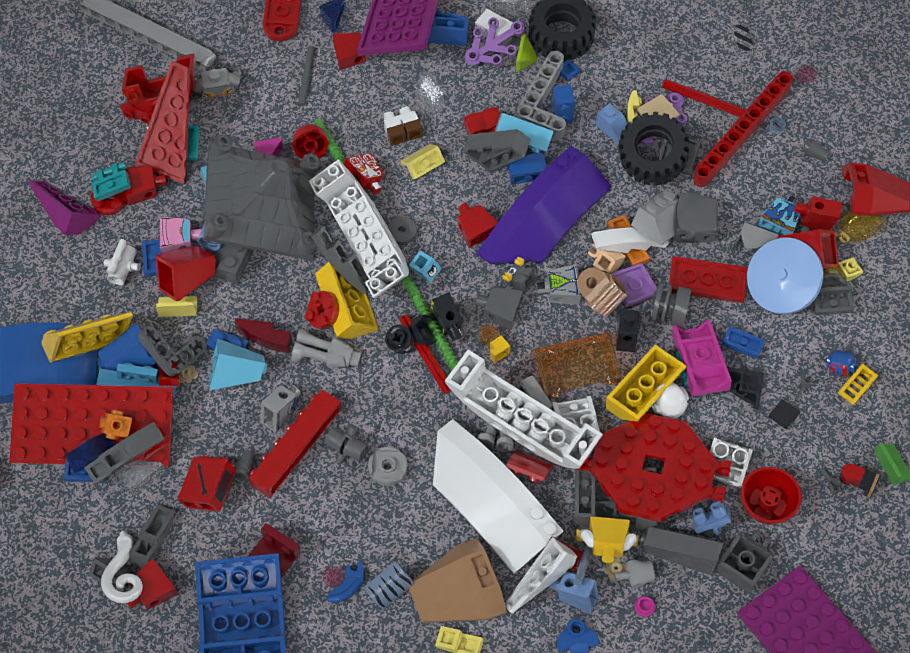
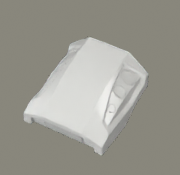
(577, 412)
(738, 455)

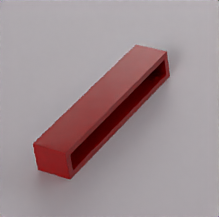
(295, 443)

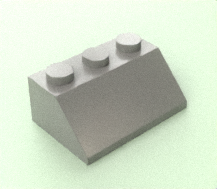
(658, 217)

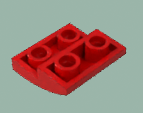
(534, 467)

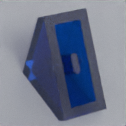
(331, 13)

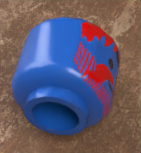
(841, 363)

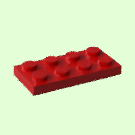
(709, 279)

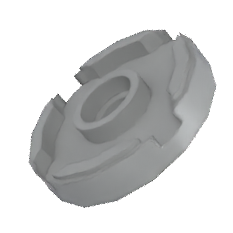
(387, 456)

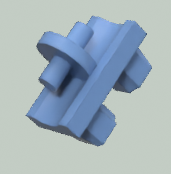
(712, 520)

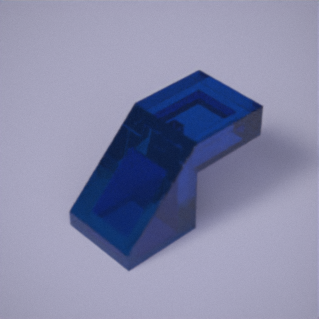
(88, 452)

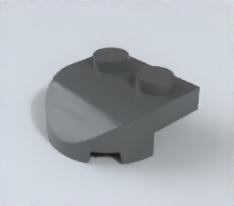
(833, 296)

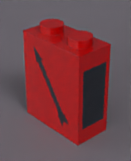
(207, 483)

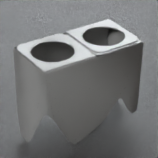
(754, 236)

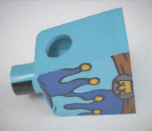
(780, 216)

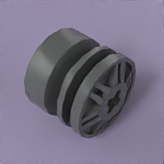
(670, 304)

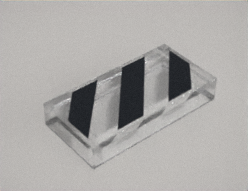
(742, 39)

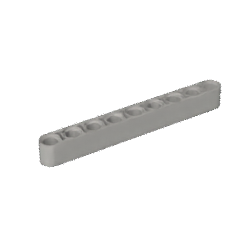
(147, 31)

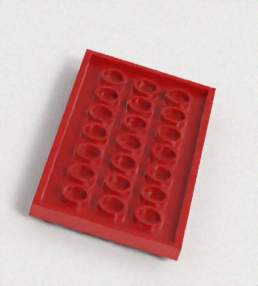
(59, 418)

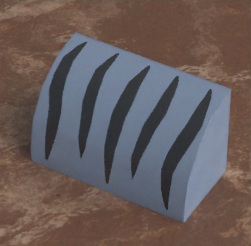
(389, 585)

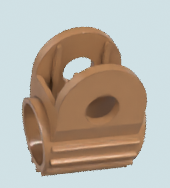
(601, 290)

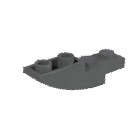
(124, 452)

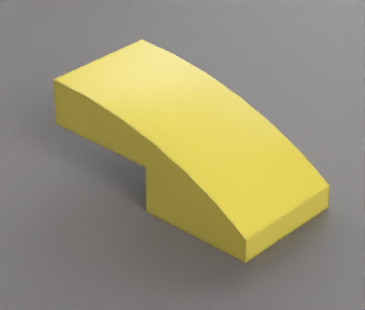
(458, 642)

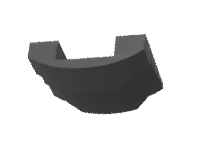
(593, 501)

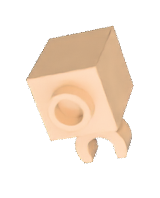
(607, 260)

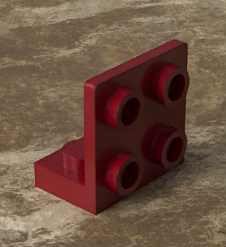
(277, 543)

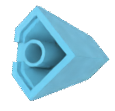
(235, 366)

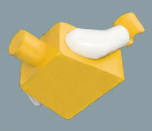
(608, 537)

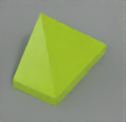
(526, 54)

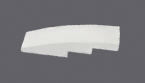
(623, 240)

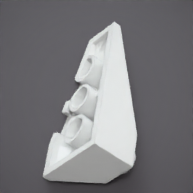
(547, 568)

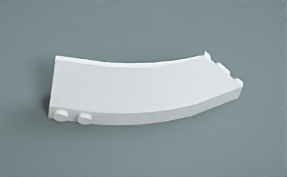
(491, 497)

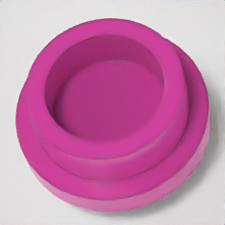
(644, 606)

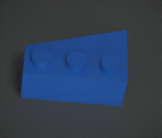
(449, 29)

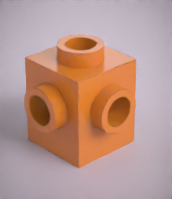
(122, 428)

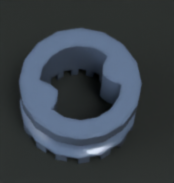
(781, 122)

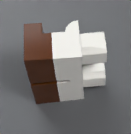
(402, 126)

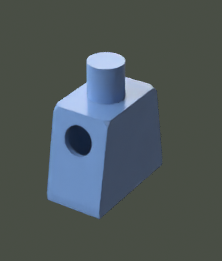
(579, 596)

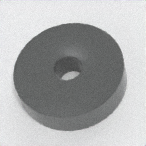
(405, 223)

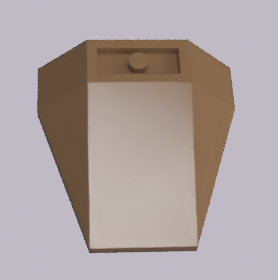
(459, 587)

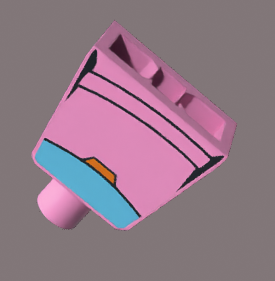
(176, 234)

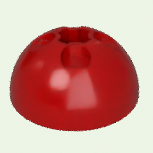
(772, 487)

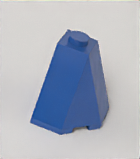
(125, 350)

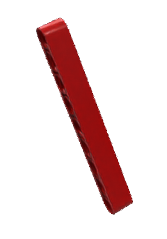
(742, 129)

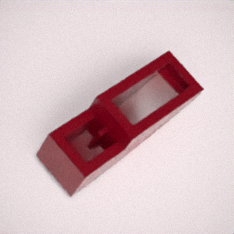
(264, 334)

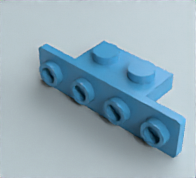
(130, 375)

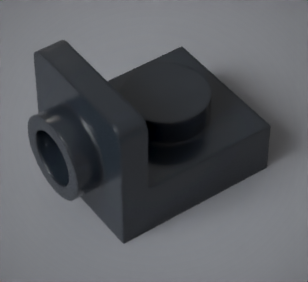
(420, 330)

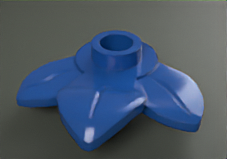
(579, 641)

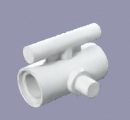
(121, 263)

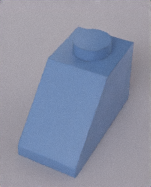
(611, 122)

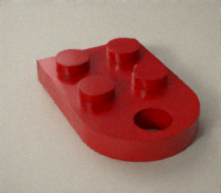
(281, 16)

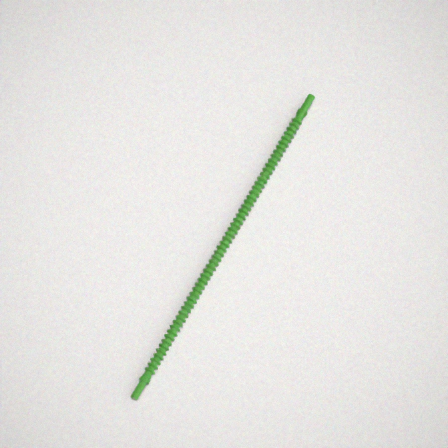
(407, 281)

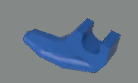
(352, 582)

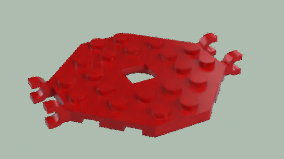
(649, 495)

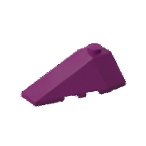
(63, 210)

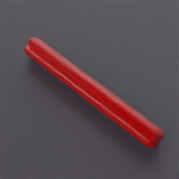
(703, 98)
(429, 359)

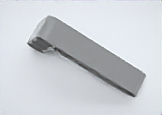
(535, 97)

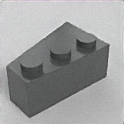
(496, 148)

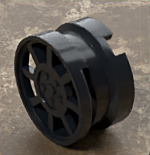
(399, 339)

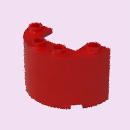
(145, 92)

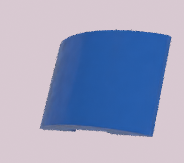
(26, 362)
(241, 605)

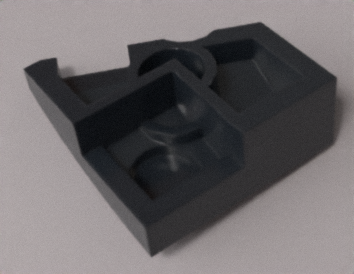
(746, 385)

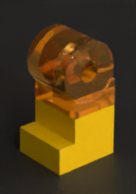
(495, 342)

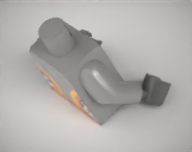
(217, 82)

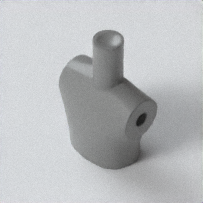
(637, 572)

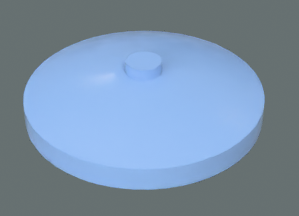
(785, 276)

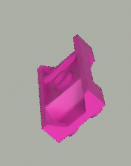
(703, 359)

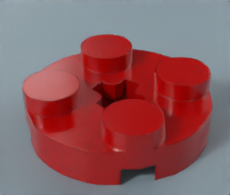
(110, 207)
(314, 313)

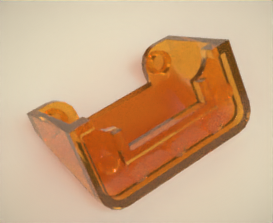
(576, 363)

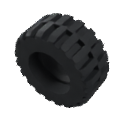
(568, 43)
(647, 127)

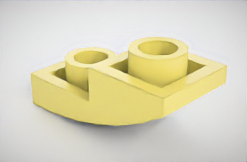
(634, 103)
(847, 269)

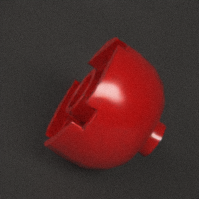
(310, 138)

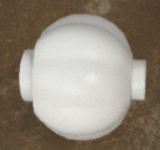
(671, 402)

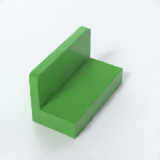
(892, 463)

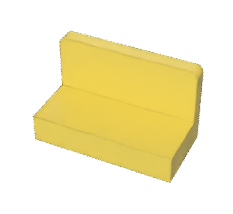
(423, 160)
(185, 307)

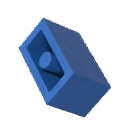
(563, 102)
(526, 168)

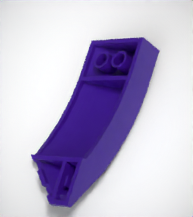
(546, 210)

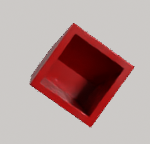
(822, 242)
(183, 270)

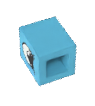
(425, 266)

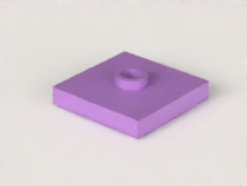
(637, 283)

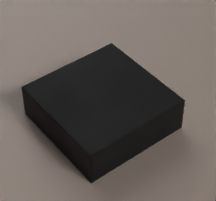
(784, 414)

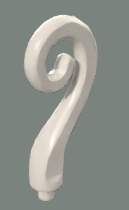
(124, 546)

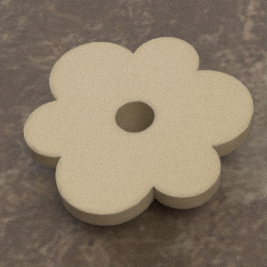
(192, 374)
(611, 571)

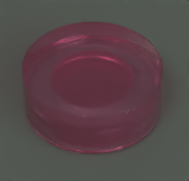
(806, 74)
(333, 576)

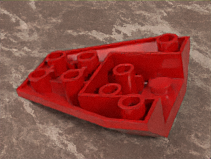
(876, 190)

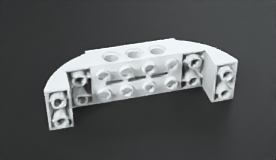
(362, 227)

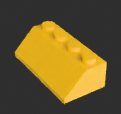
(355, 312)
(638, 389)

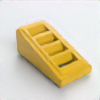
(867, 373)

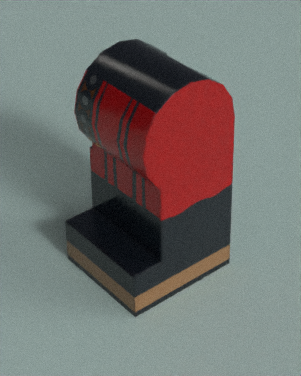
(859, 477)

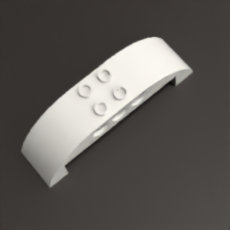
(520, 415)

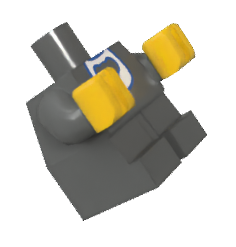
(519, 276)

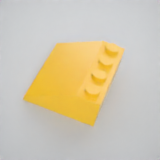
(85, 336)

